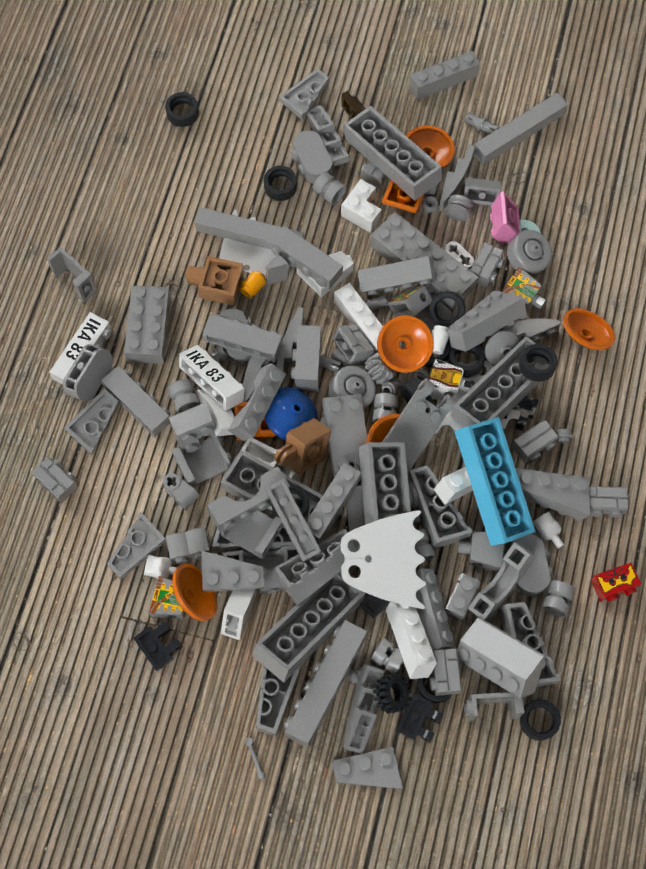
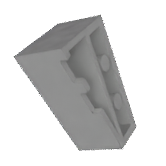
(307, 358)

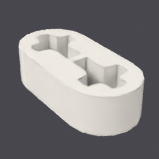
(460, 255)

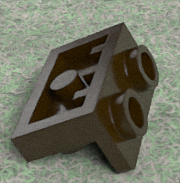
(351, 105)

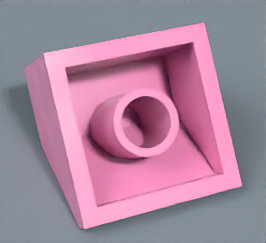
(504, 219)

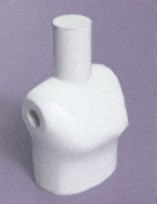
(548, 529)
(158, 567)

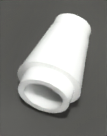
(440, 338)

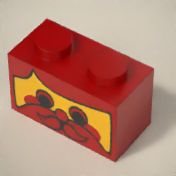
(616, 582)

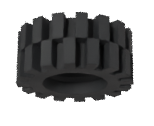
(384, 697)

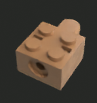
(218, 280)
(304, 446)

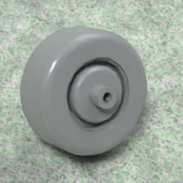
(529, 252)
(353, 381)

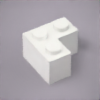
(358, 207)

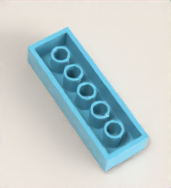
(494, 481)

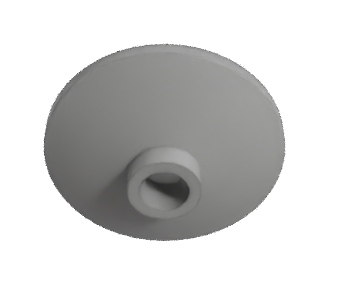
(497, 344)

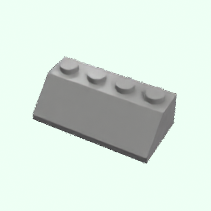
(501, 658)

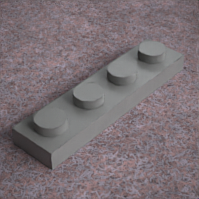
(292, 520)

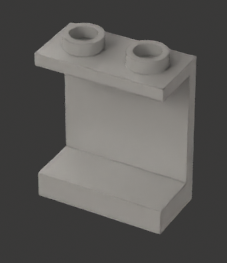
(83, 284)
(204, 462)
(254, 533)
(515, 704)

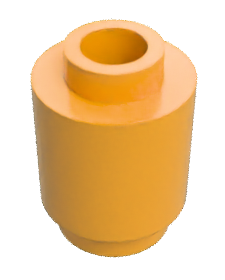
(252, 284)

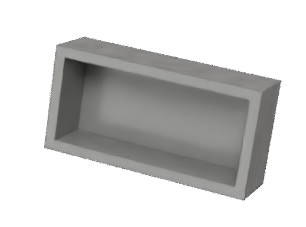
(147, 324)

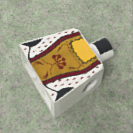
(447, 380)

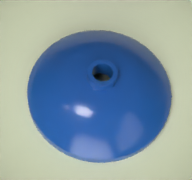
(283, 417)

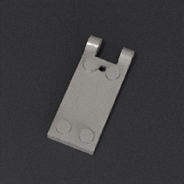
(415, 425)
(348, 430)

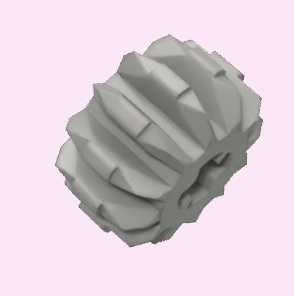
(378, 370)

